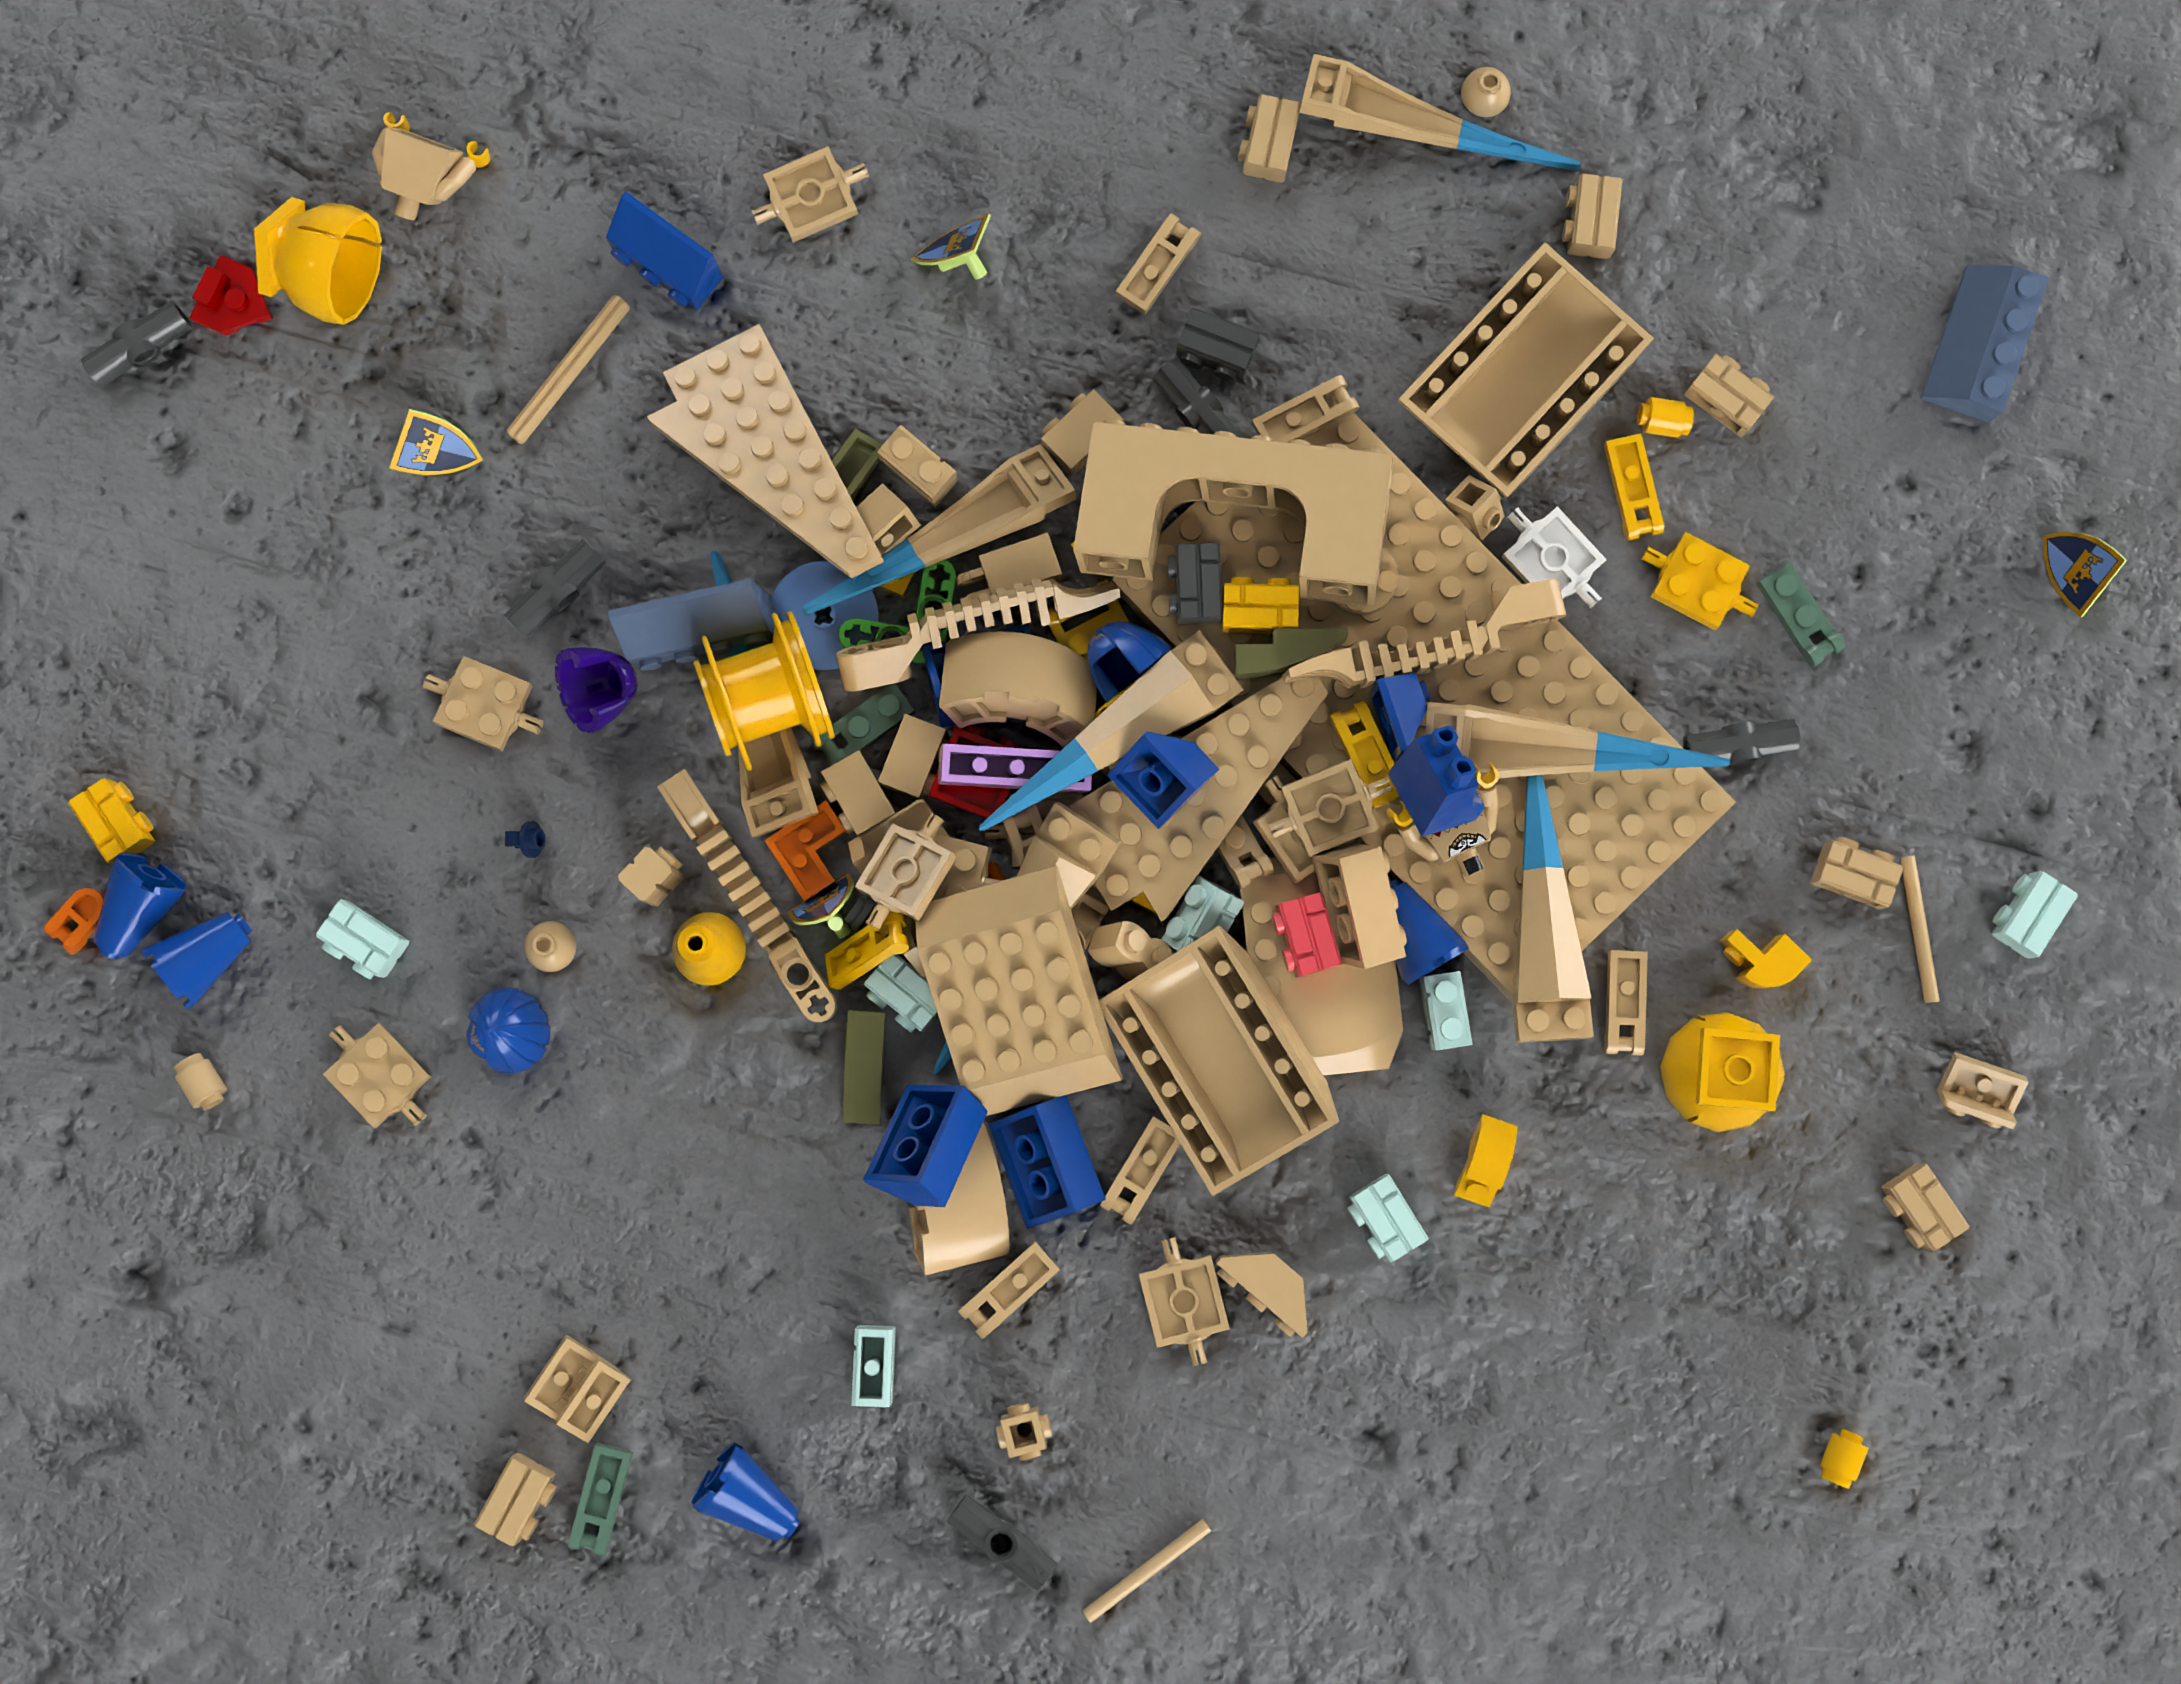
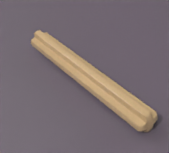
(568, 369)

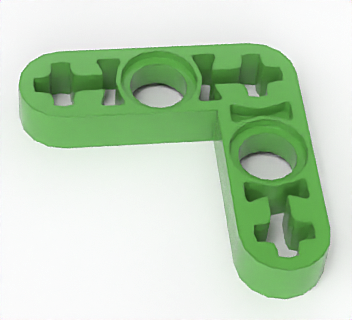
(926, 582)

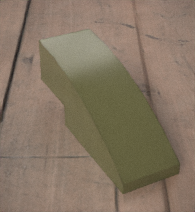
(857, 462)
(1286, 650)
(864, 1067)

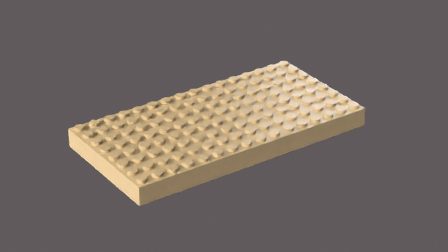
(1609, 826)

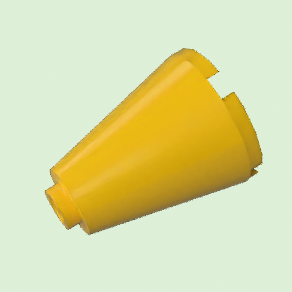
(721, 950)

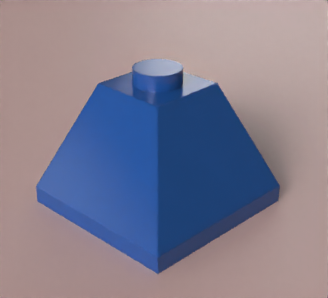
(1400, 709)
(1162, 775)

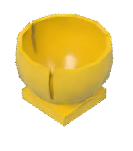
(317, 261)
(1722, 1071)

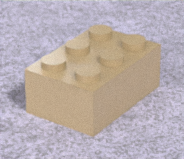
(1360, 904)

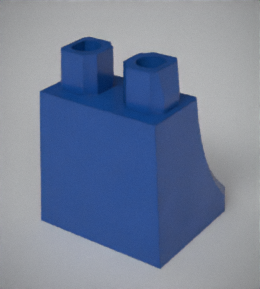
(1437, 782)

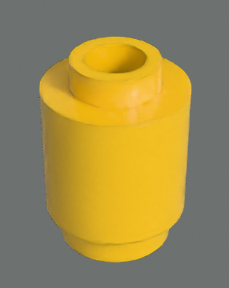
(1665, 417)
(1843, 1458)

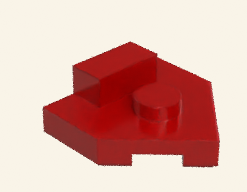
(229, 298)

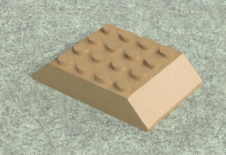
(1526, 370)
(1015, 992)
(1220, 1059)

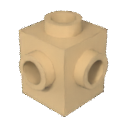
(1476, 506)
(1023, 1446)

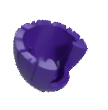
(594, 685)

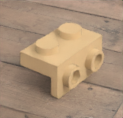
(1981, 1091)

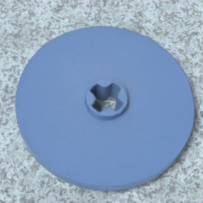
(823, 640)

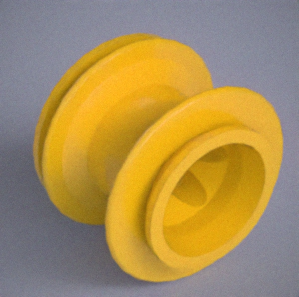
(764, 690)

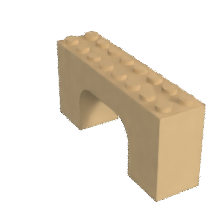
(1148, 471)

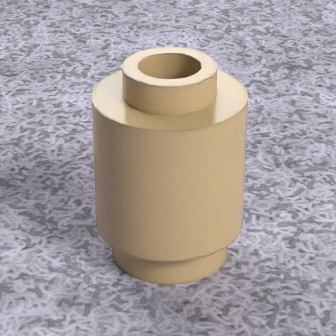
(200, 1082)

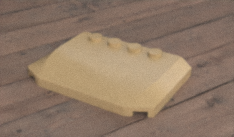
(1341, 1013)

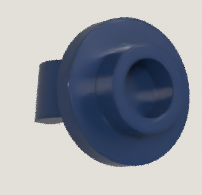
(529, 839)

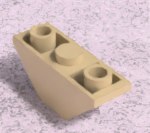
(1269, 1285)

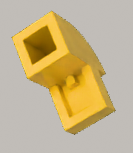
(1766, 968)
(1487, 1161)

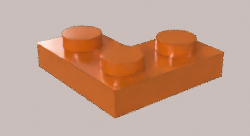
(797, 850)

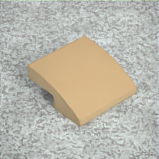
(577, 1388)

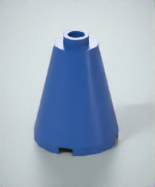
(134, 903)
(1428, 935)
(199, 955)
(745, 1496)

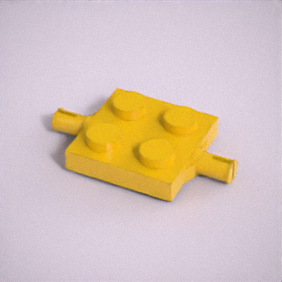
(1700, 581)

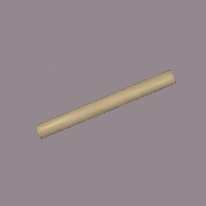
(1919, 929)
(1146, 1570)

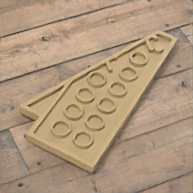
(753, 433)
(1246, 749)

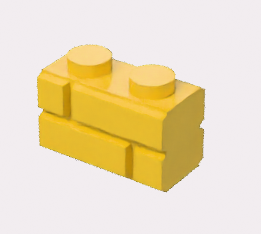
(1259, 606)
(112, 820)

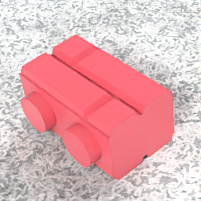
(1307, 935)

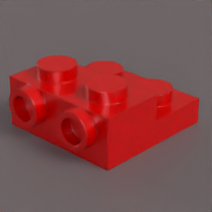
(976, 800)

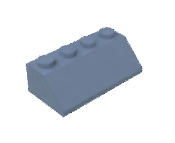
(1984, 340)
(675, 624)

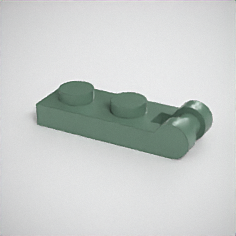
(1800, 614)
(866, 723)
(600, 1498)

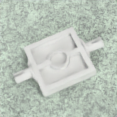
(1554, 551)

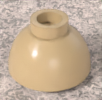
(1486, 92)
(550, 946)

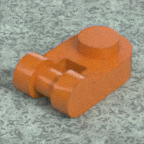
(84, 909)

